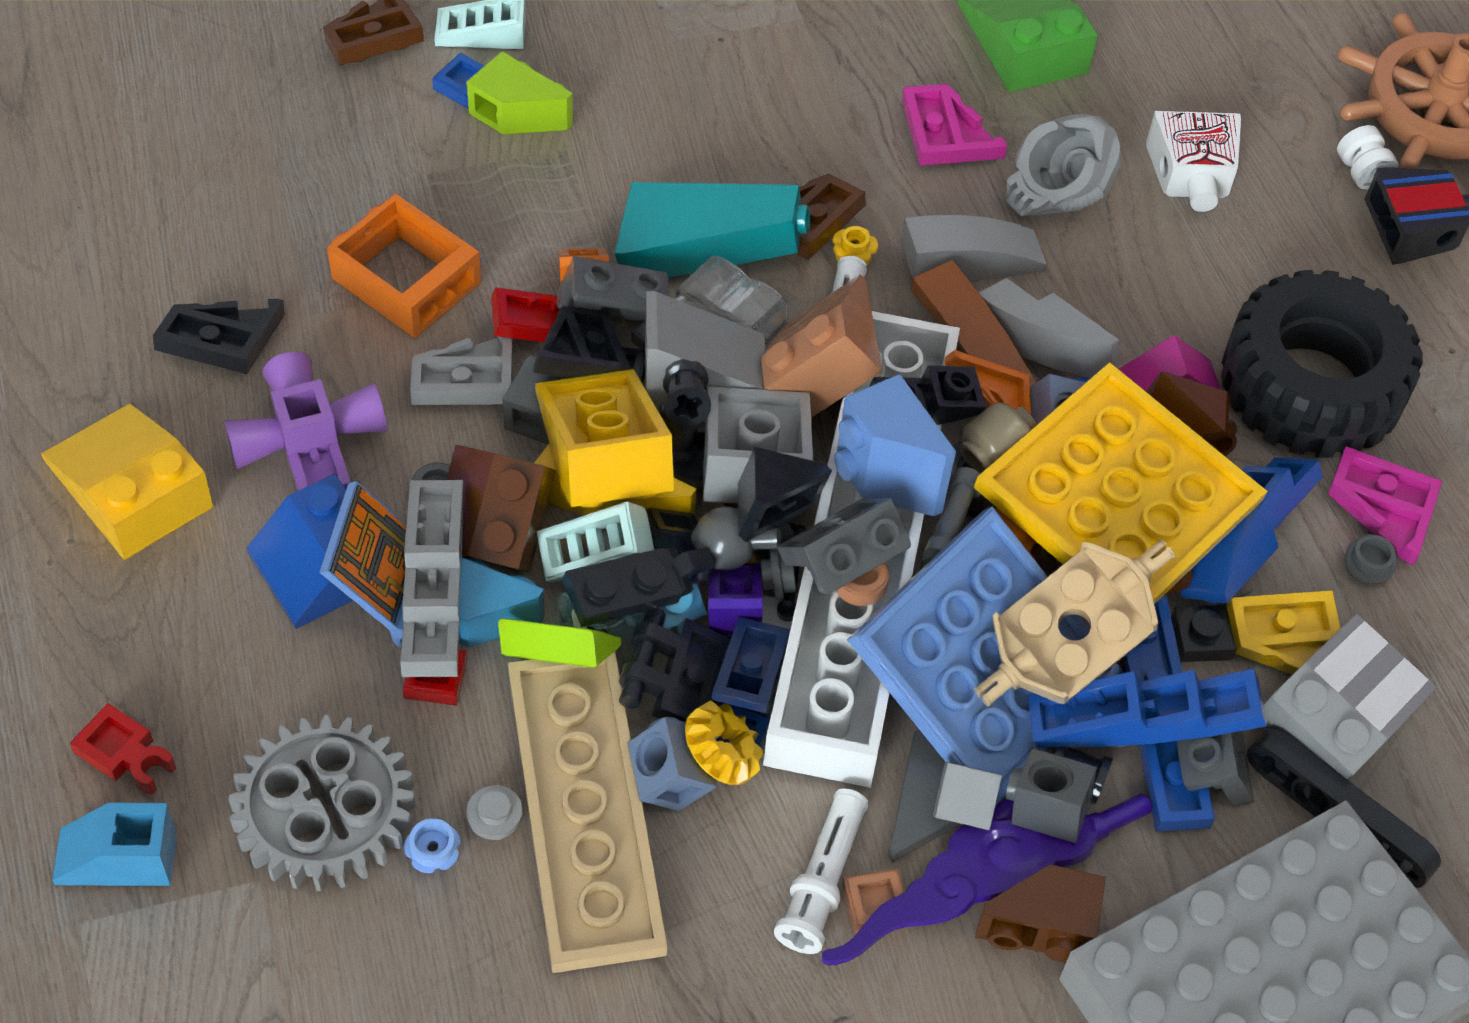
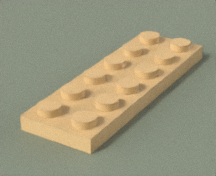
(585, 815)

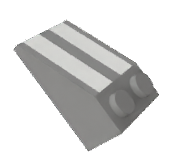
(1348, 697)

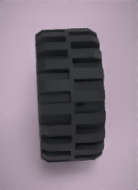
(1333, 318)

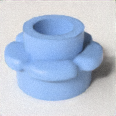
(432, 832)

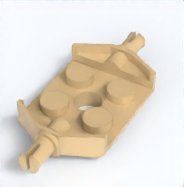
(1094, 584)

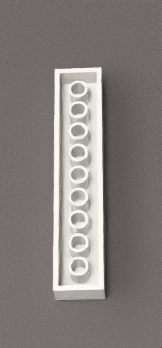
(827, 697)

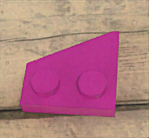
(1386, 499)

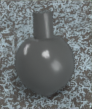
(720, 535)

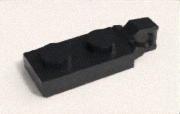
(635, 583)

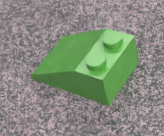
(1032, 39)

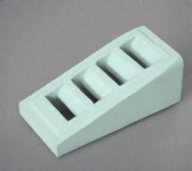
(496, 24)
(627, 535)

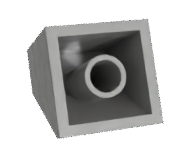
(687, 332)

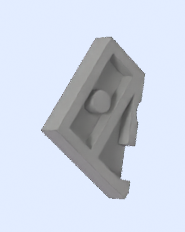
(463, 373)

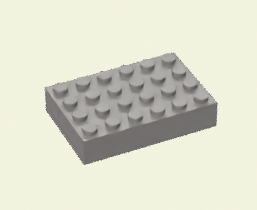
(1284, 935)

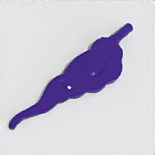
(982, 867)

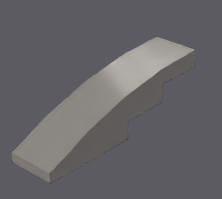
(432, 579)

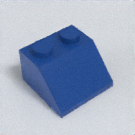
(293, 549)

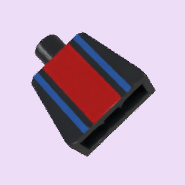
(1417, 212)

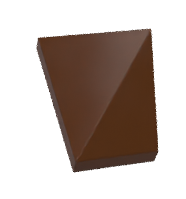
(1194, 403)

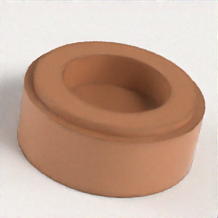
(867, 588)

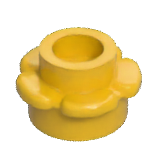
(854, 242)

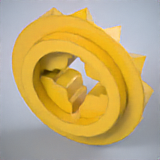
(726, 762)

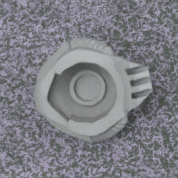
(1064, 166)

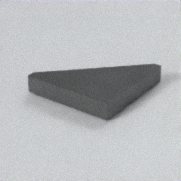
(918, 797)

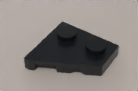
(580, 345)

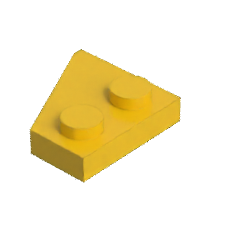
(1282, 627)

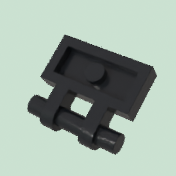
(691, 669)

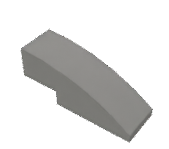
(977, 244)
(1051, 330)

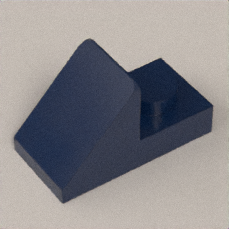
(751, 665)

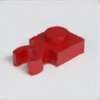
(118, 744)

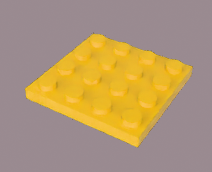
(1120, 477)

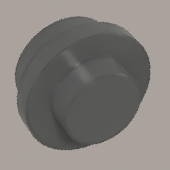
(1371, 559)
(777, 575)

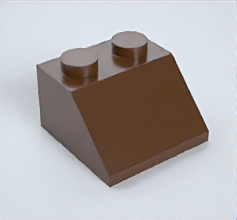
(501, 505)

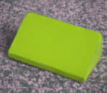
(555, 643)

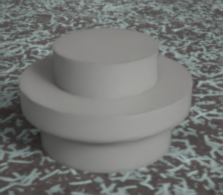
(494, 812)

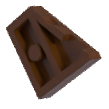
(372, 30)

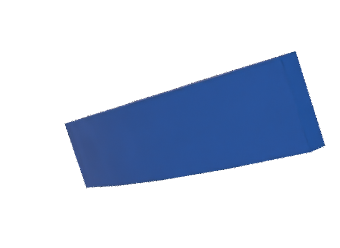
(1152, 711)

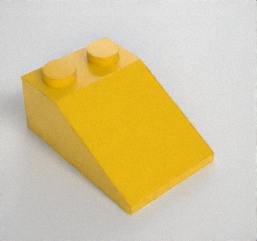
(606, 438)
(131, 479)

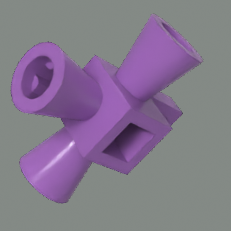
(304, 422)

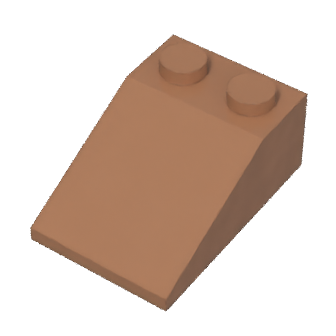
(826, 348)

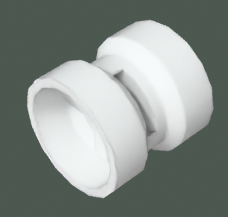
(1365, 152)

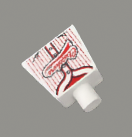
(1195, 154)

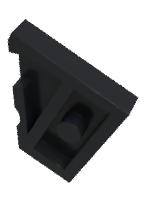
(218, 333)

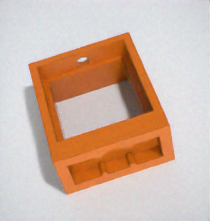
(431, 295)

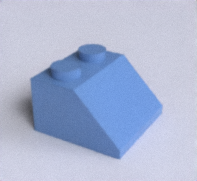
(894, 448)

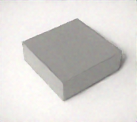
(967, 795)

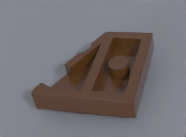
(831, 208)

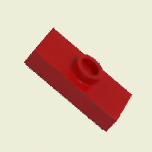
(523, 314)

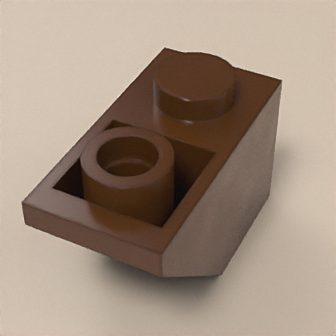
(1045, 913)

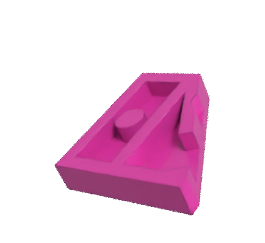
(946, 128)

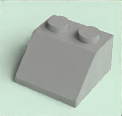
(750, 420)

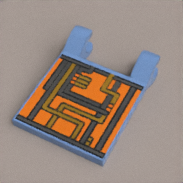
(368, 557)

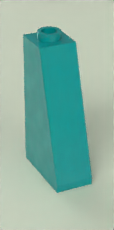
(686, 223)

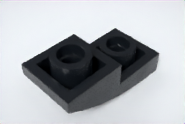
(946, 392)

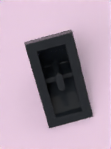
(776, 490)

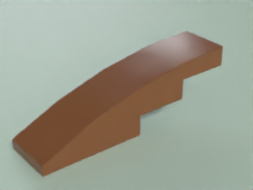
(958, 304)

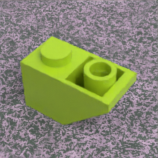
(518, 99)

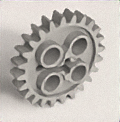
(274, 824)

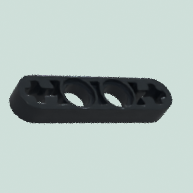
(1320, 788)

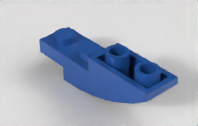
(1253, 540)

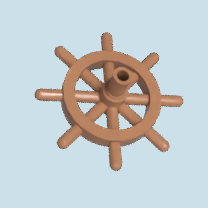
(1439, 92)

